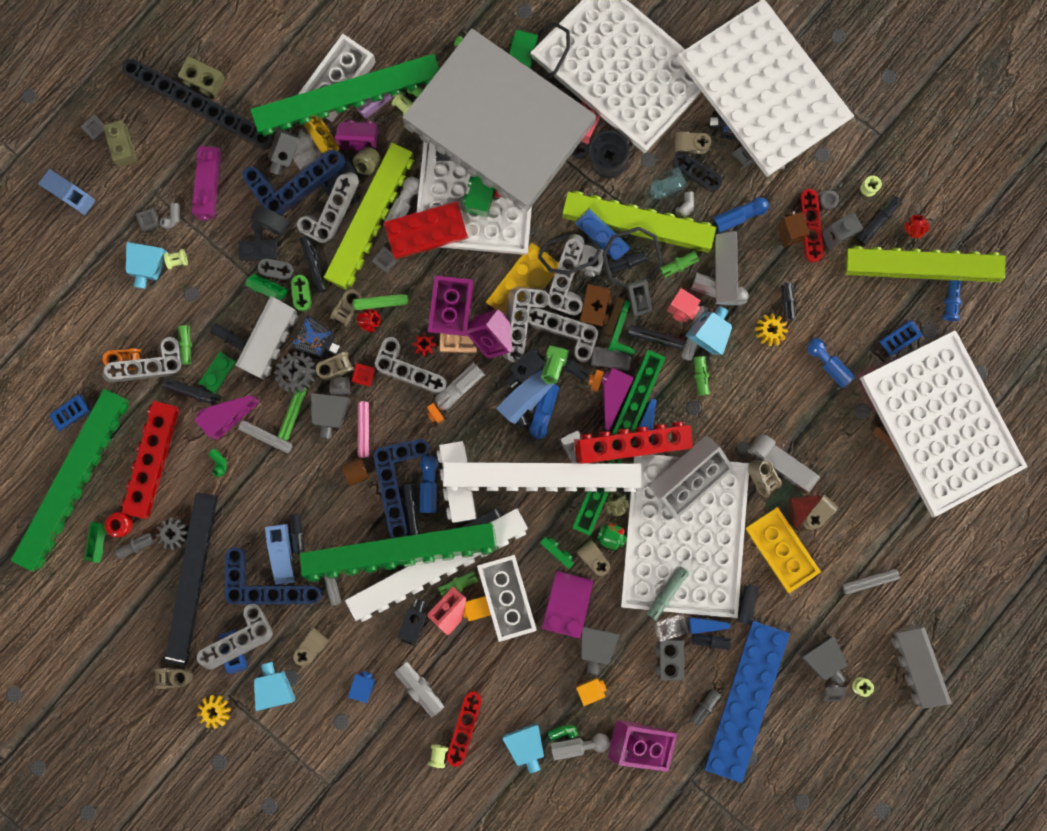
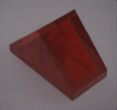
(801, 508)

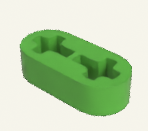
(305, 292)

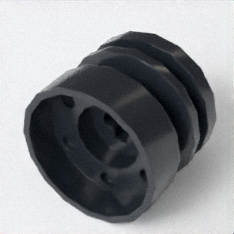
(610, 144)

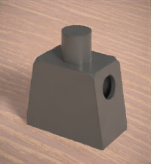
(286, 143)
(842, 229)
(328, 412)
(597, 647)
(826, 659)

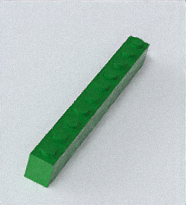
(343, 95)
(480, 196)
(627, 419)
(70, 480)
(398, 551)

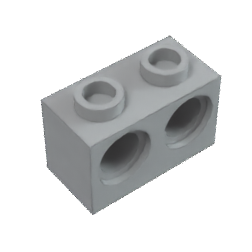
(587, 253)

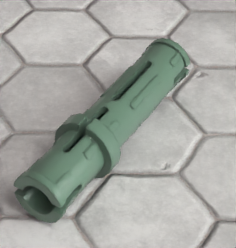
(666, 595)

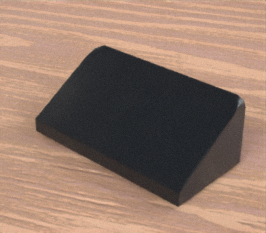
(747, 604)

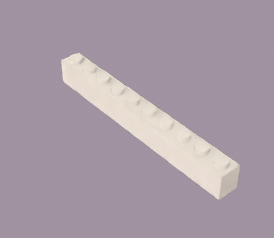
(541, 475)
(413, 577)

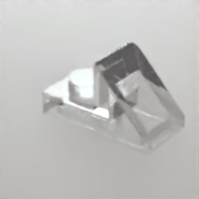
(670, 627)

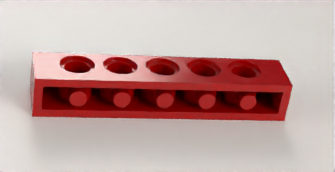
(680, 440)
(154, 470)

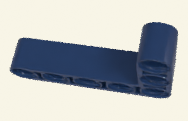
(295, 184)
(393, 483)
(264, 591)

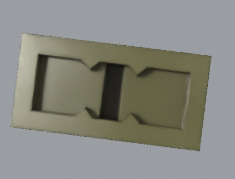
(203, 74)
(120, 143)

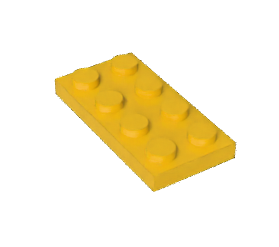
(525, 273)
(782, 550)

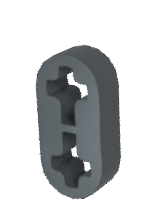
(275, 273)

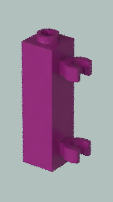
(206, 183)

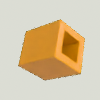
(476, 608)
(591, 690)

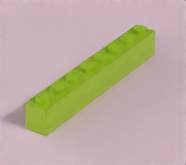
(369, 216)
(621, 218)
(925, 264)

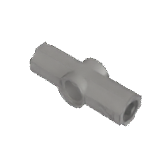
(419, 689)

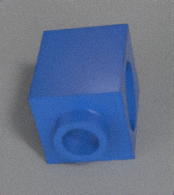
(362, 686)

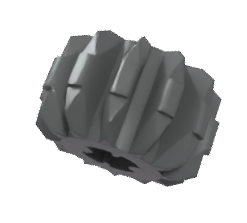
(169, 526)

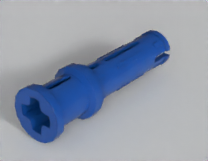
(952, 301)

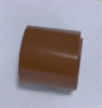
(355, 471)

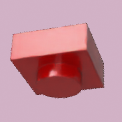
(363, 375)

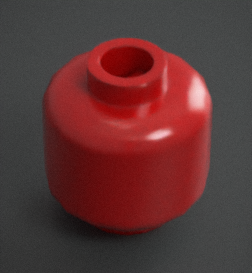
(114, 520)

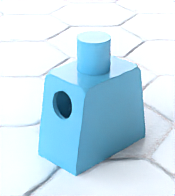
(143, 263)
(711, 331)
(272, 688)
(525, 746)

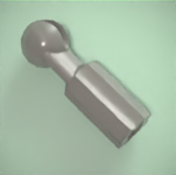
(402, 204)
(708, 286)
(458, 387)
(577, 747)

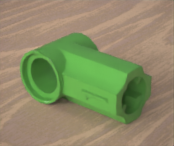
(555, 360)

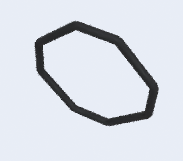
(567, 45)
(624, 233)
(574, 269)

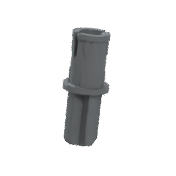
(134, 545)
(705, 707)

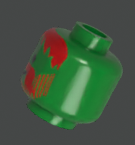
(612, 536)

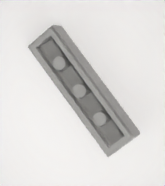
(726, 268)

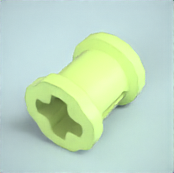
(402, 102)
(872, 181)
(171, 263)
(859, 681)
(438, 756)

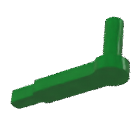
(614, 344)

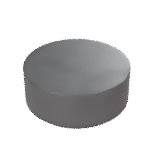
(829, 200)

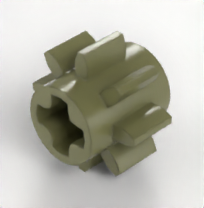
(616, 504)

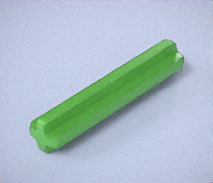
(378, 302)
(291, 414)

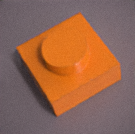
(595, 380)
(434, 414)

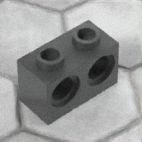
(675, 659)

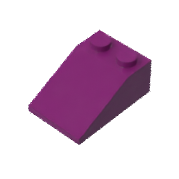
(450, 305)
(613, 392)
(222, 417)
(567, 604)
(641, 746)

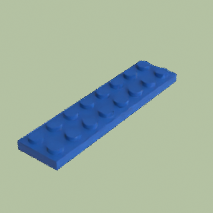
(746, 701)

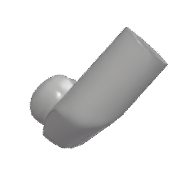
(174, 217)

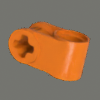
(122, 355)

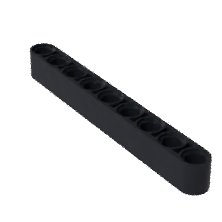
(191, 98)
(191, 579)

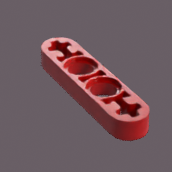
(814, 225)
(463, 728)

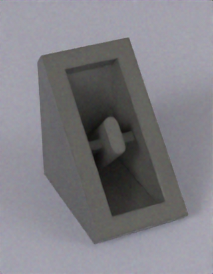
(639, 297)

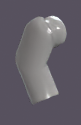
(687, 207)

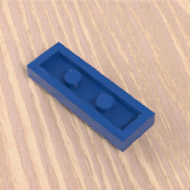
(601, 234)

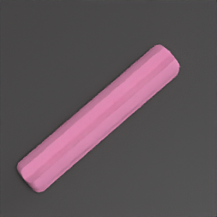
(363, 429)

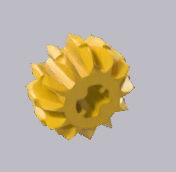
(769, 336)
(206, 712)

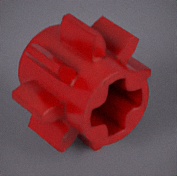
(916, 226)
(368, 320)
(420, 341)

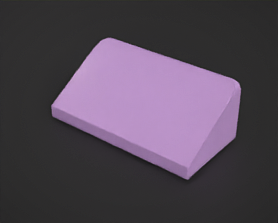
(371, 107)

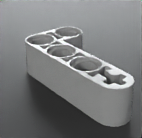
(332, 205)
(562, 289)
(521, 324)
(559, 330)
(141, 365)
(412, 370)
(788, 467)
(234, 639)

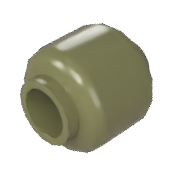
(366, 160)

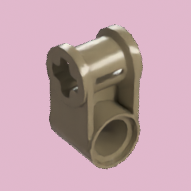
(689, 143)
(345, 308)
(336, 366)
(764, 476)
(821, 513)
(591, 556)
(312, 645)
(168, 677)

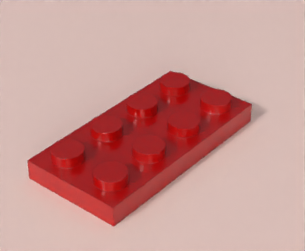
(426, 230)

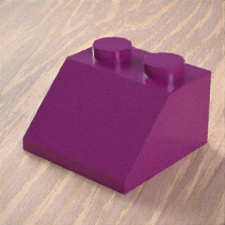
(357, 135)
(491, 333)

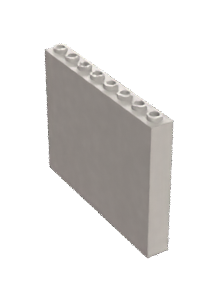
(499, 120)

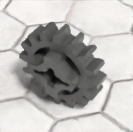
(295, 372)

